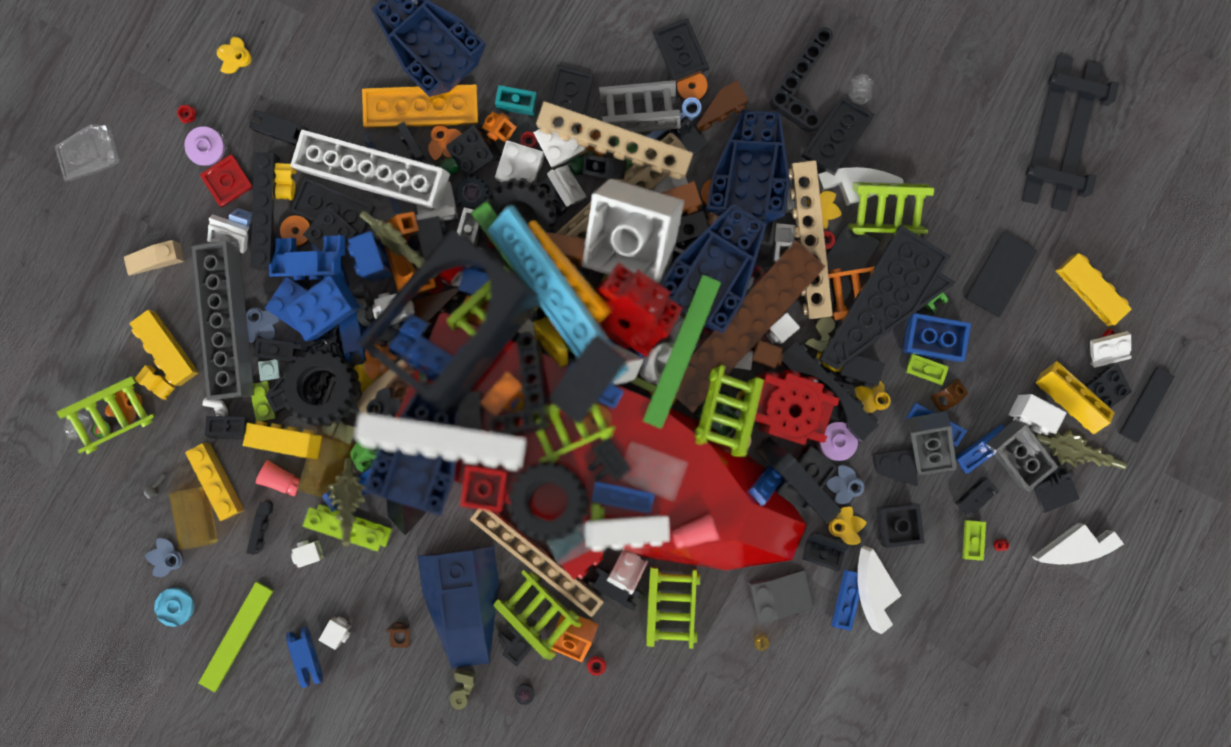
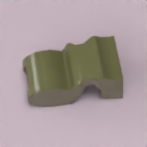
(822, 328)
(344, 432)
(460, 695)

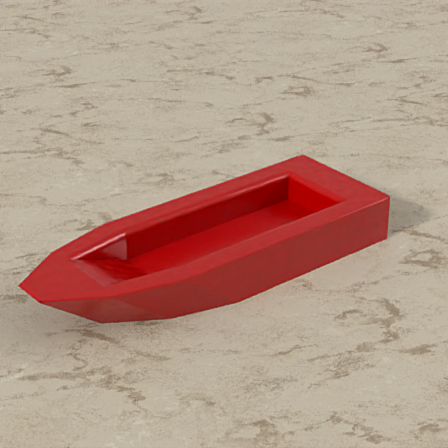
(711, 483)

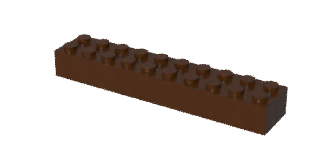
(755, 316)

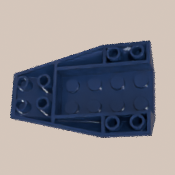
(429, 43)
(753, 168)
(724, 254)
(415, 478)
(460, 600)

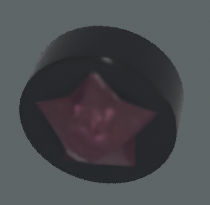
(524, 694)

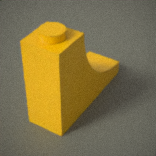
(551, 340)

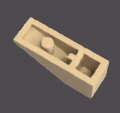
(154, 257)

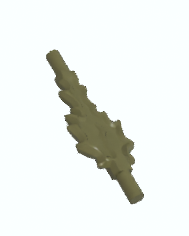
(392, 239)
(1072, 449)
(347, 494)

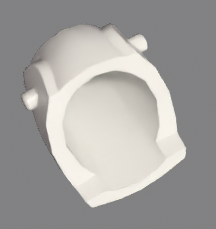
(655, 362)

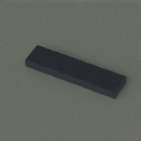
(1146, 404)

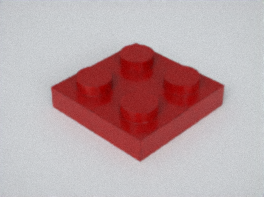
(226, 180)

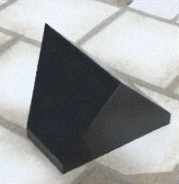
(404, 516)

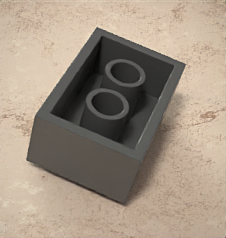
(1022, 455)

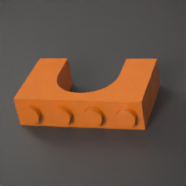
(400, 266)

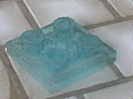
(570, 547)

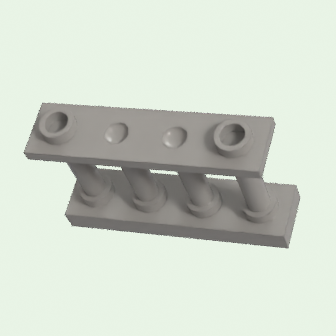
(641, 121)

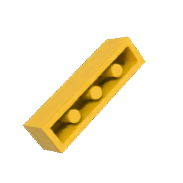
(1094, 289)
(164, 348)
(1075, 397)
(282, 440)
(214, 481)

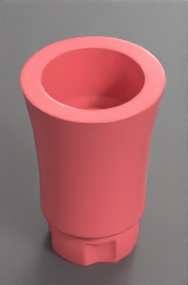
(278, 479)
(696, 532)

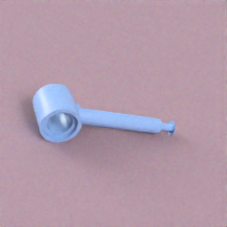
(684, 114)

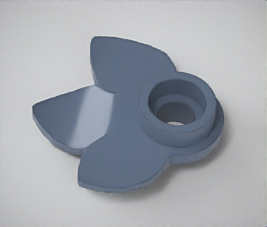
(262, 326)
(842, 485)
(162, 557)

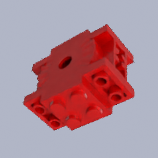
(638, 309)
(808, 403)

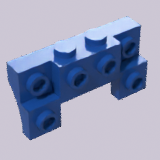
(314, 264)
(419, 352)

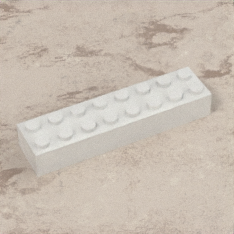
(370, 170)
(440, 440)

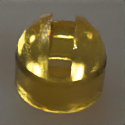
(757, 643)

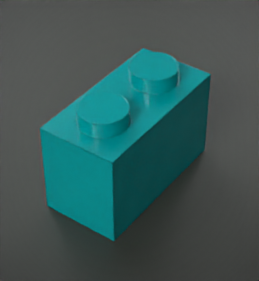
(516, 100)

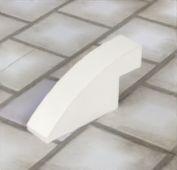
(846, 176)
(1078, 546)
(875, 590)

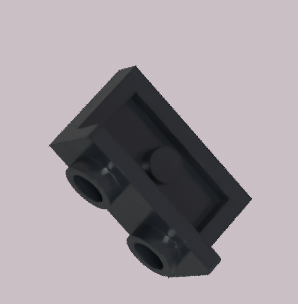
(824, 551)

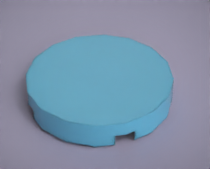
(174, 606)

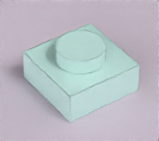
(269, 370)

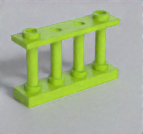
(883, 190)
(470, 307)
(90, 404)
(747, 407)
(554, 412)
(364, 531)
(655, 615)
(519, 620)

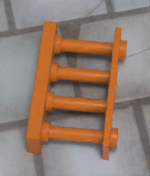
(841, 310)

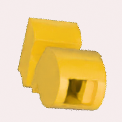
(285, 185)
(154, 382)

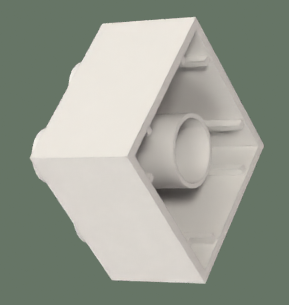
(632, 229)

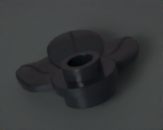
(387, 406)

